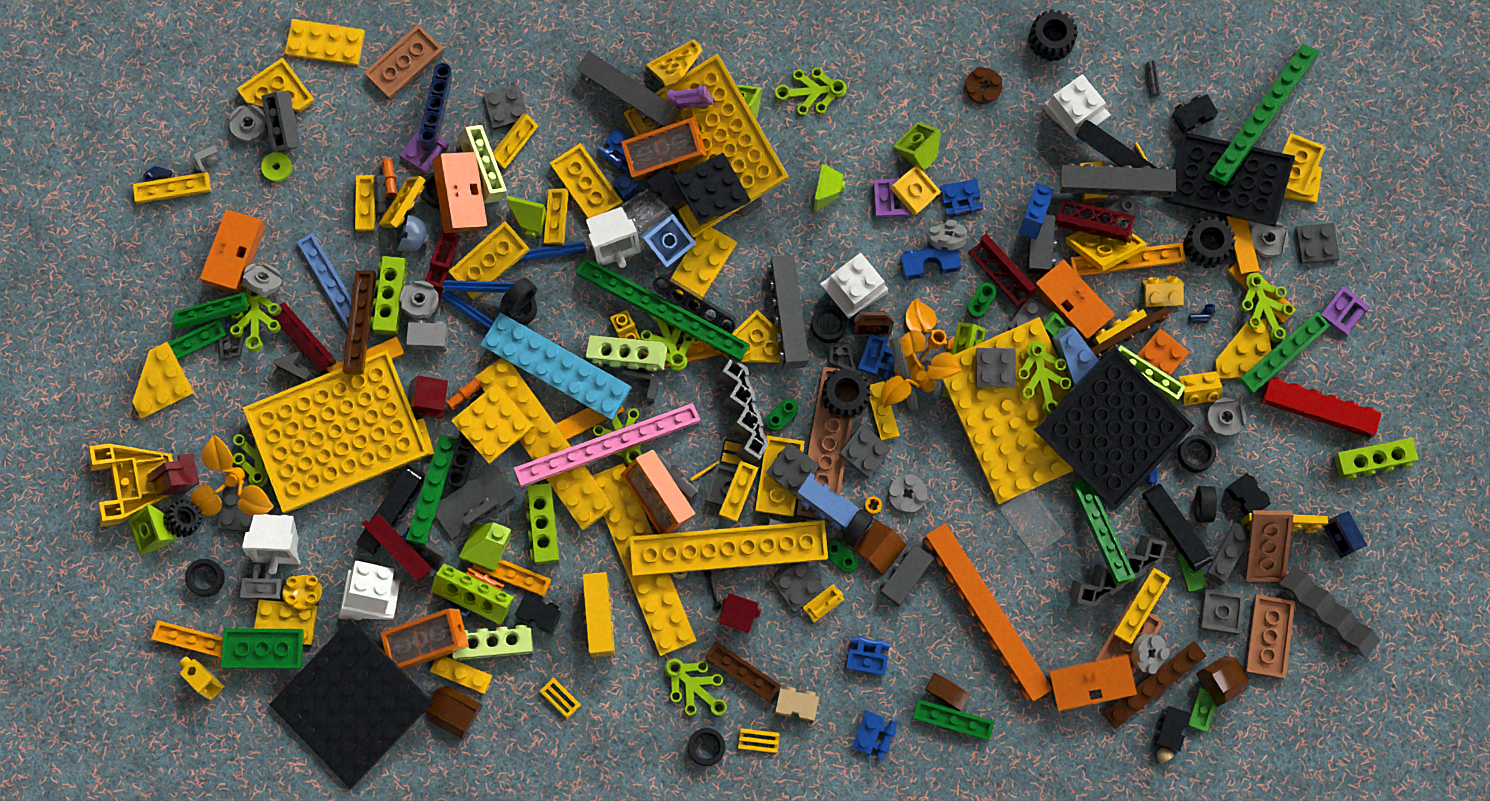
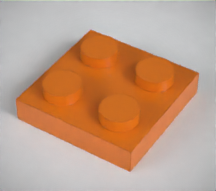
(1163, 352)

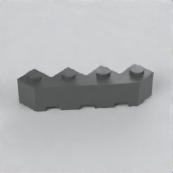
(742, 402)
(1148, 553)
(1335, 618)

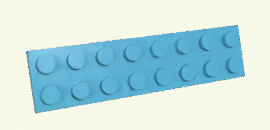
(556, 366)

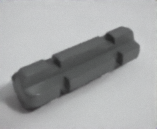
(1153, 78)
(379, 193)

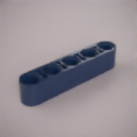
(435, 114)

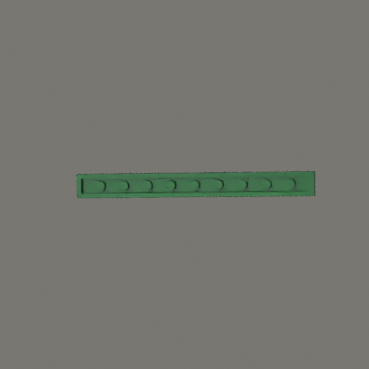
(1263, 114)
(662, 309)

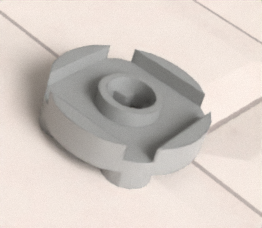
(248, 113)
(948, 235)
(1273, 248)
(253, 279)
(422, 309)
(1233, 409)
(911, 483)
(1158, 654)

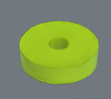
(280, 174)

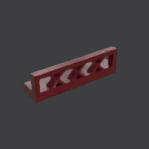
(1092, 227)
(1009, 268)
(304, 339)
(397, 547)

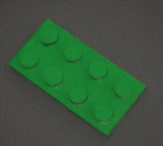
(262, 648)

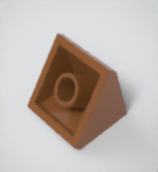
(880, 546)

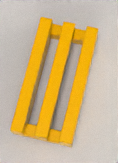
(548, 686)
(755, 748)

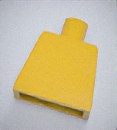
(200, 678)

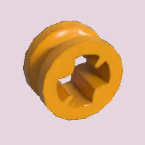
(875, 499)

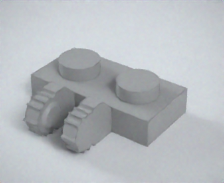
(261, 587)

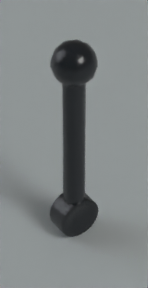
(708, 574)

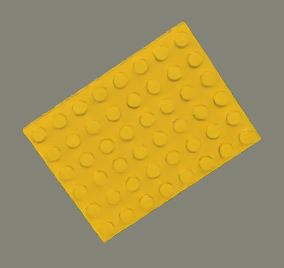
(724, 128)
(1003, 421)
(335, 432)

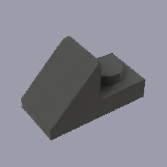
(290, 365)

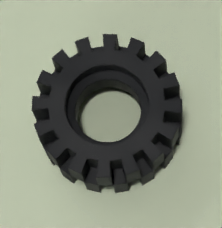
(176, 525)

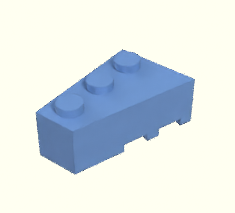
(1075, 352)
(826, 503)

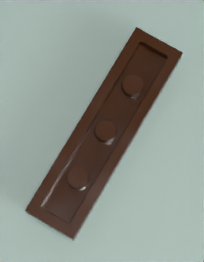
(743, 671)

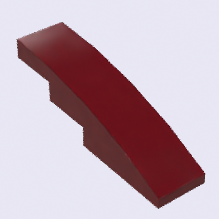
(442, 262)

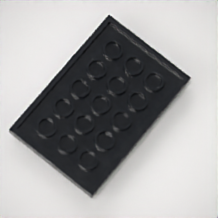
(1250, 195)

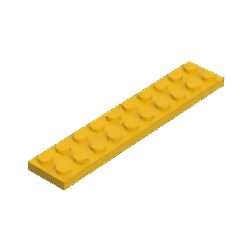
(574, 487)
(728, 548)
(654, 592)

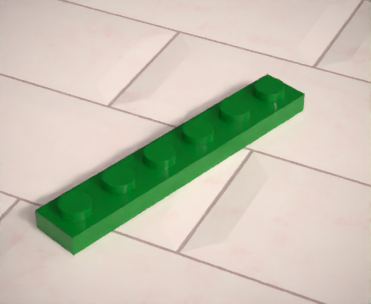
(1284, 352)
(432, 491)
(1103, 533)

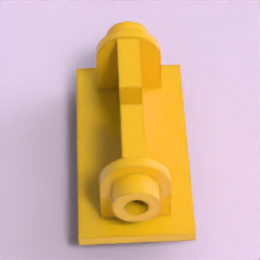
(823, 603)

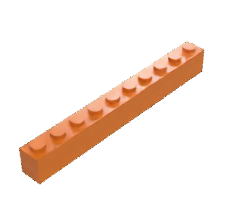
(988, 613)

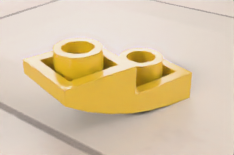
(625, 326)

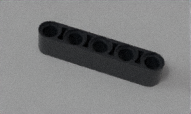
(1110, 147)
(689, 295)
(461, 451)
(393, 505)
(1177, 527)

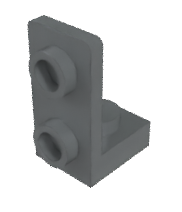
(651, 389)

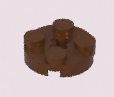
(982, 75)

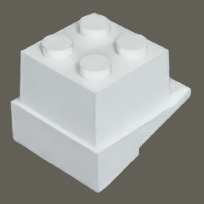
(1076, 104)
(613, 237)
(855, 286)
(272, 541)
(369, 593)

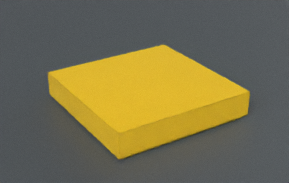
(915, 189)

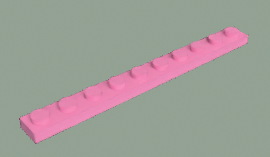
(606, 445)

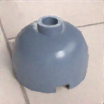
(412, 234)

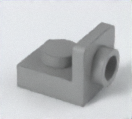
(206, 156)

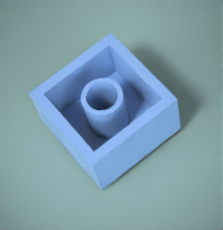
(668, 240)

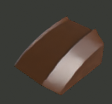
(872, 322)
(1224, 679)
(452, 711)

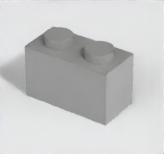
(427, 335)

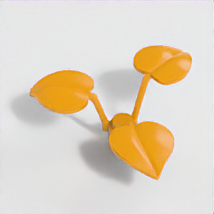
(923, 318)
(941, 367)
(252, 498)

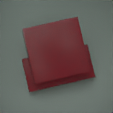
(428, 396)
(175, 476)
(739, 612)

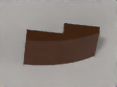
(947, 691)

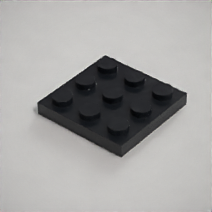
(711, 189)

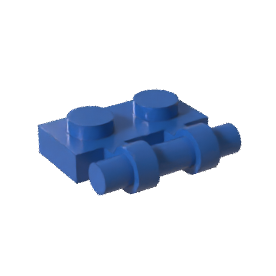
(614, 143)
(961, 192)
(873, 355)
(865, 661)
(868, 734)

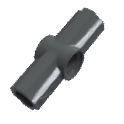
(684, 485)

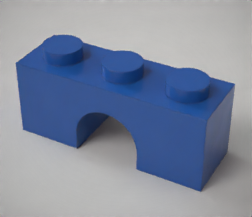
(1036, 211)
(913, 262)

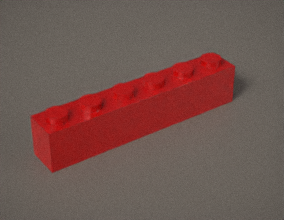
(1321, 407)

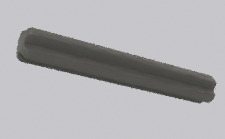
(903, 371)

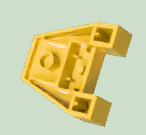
(129, 477)

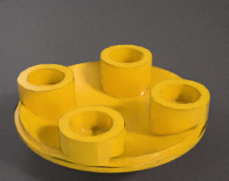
(302, 591)

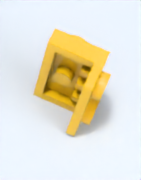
(1163, 291)
(1201, 388)

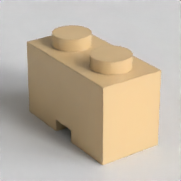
(798, 703)

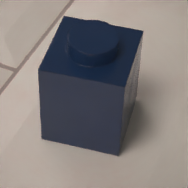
(626, 186)

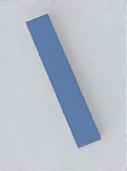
(327, 276)

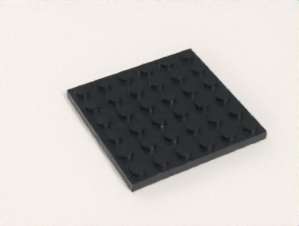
(1113, 427)
(351, 703)

